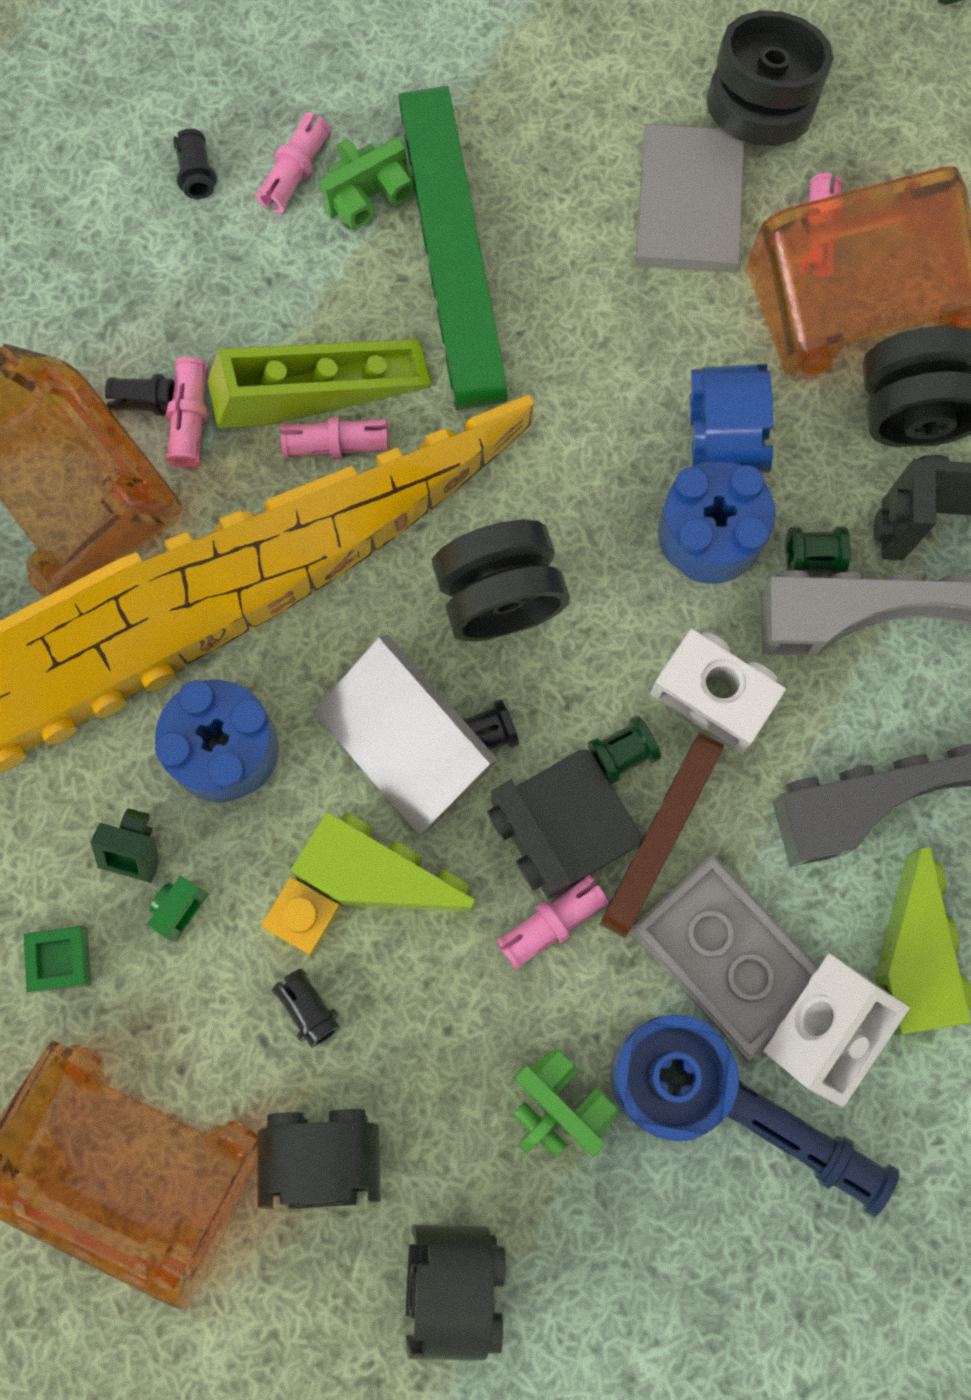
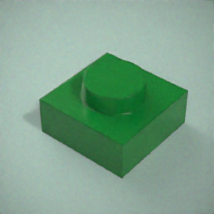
(175, 907)
(57, 959)

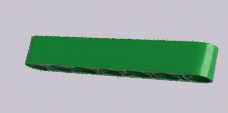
(453, 249)

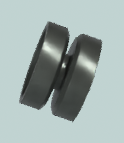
(768, 77)
(920, 387)
(500, 580)

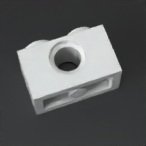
(729, 719)
(835, 1030)

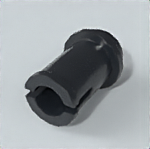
(194, 164)
(140, 394)
(306, 1008)

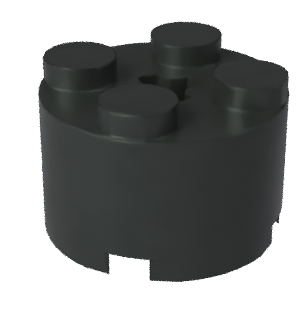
(318, 1160)
(453, 1293)

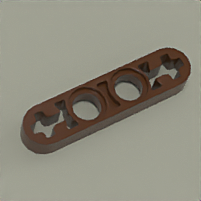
(662, 835)

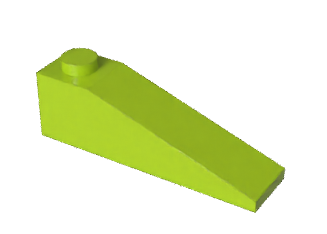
(310, 379)

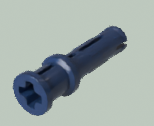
(832, 1159)

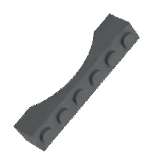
(837, 816)

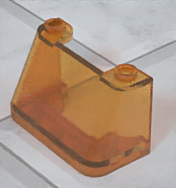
(864, 266)
(72, 472)
(119, 1177)

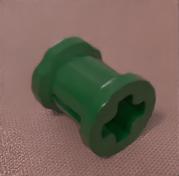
(818, 550)
(625, 749)

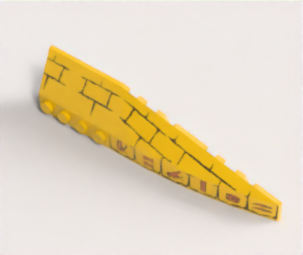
(150, 617)

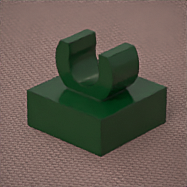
(127, 848)

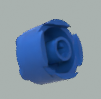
(732, 415)
(736, 500)
(208, 711)
(692, 1107)

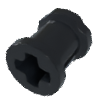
(501, 720)

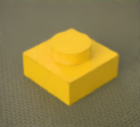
(300, 916)

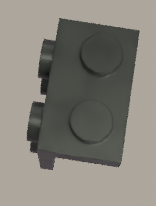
(910, 506)
(563, 823)

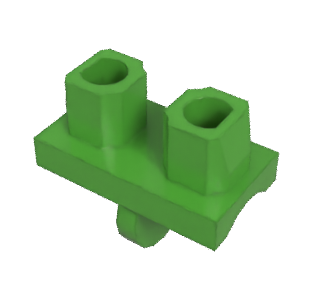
(362, 175)
(584, 1123)

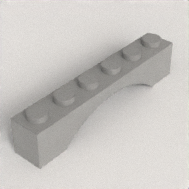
(812, 613)

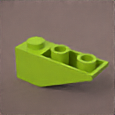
(364, 873)
(920, 949)

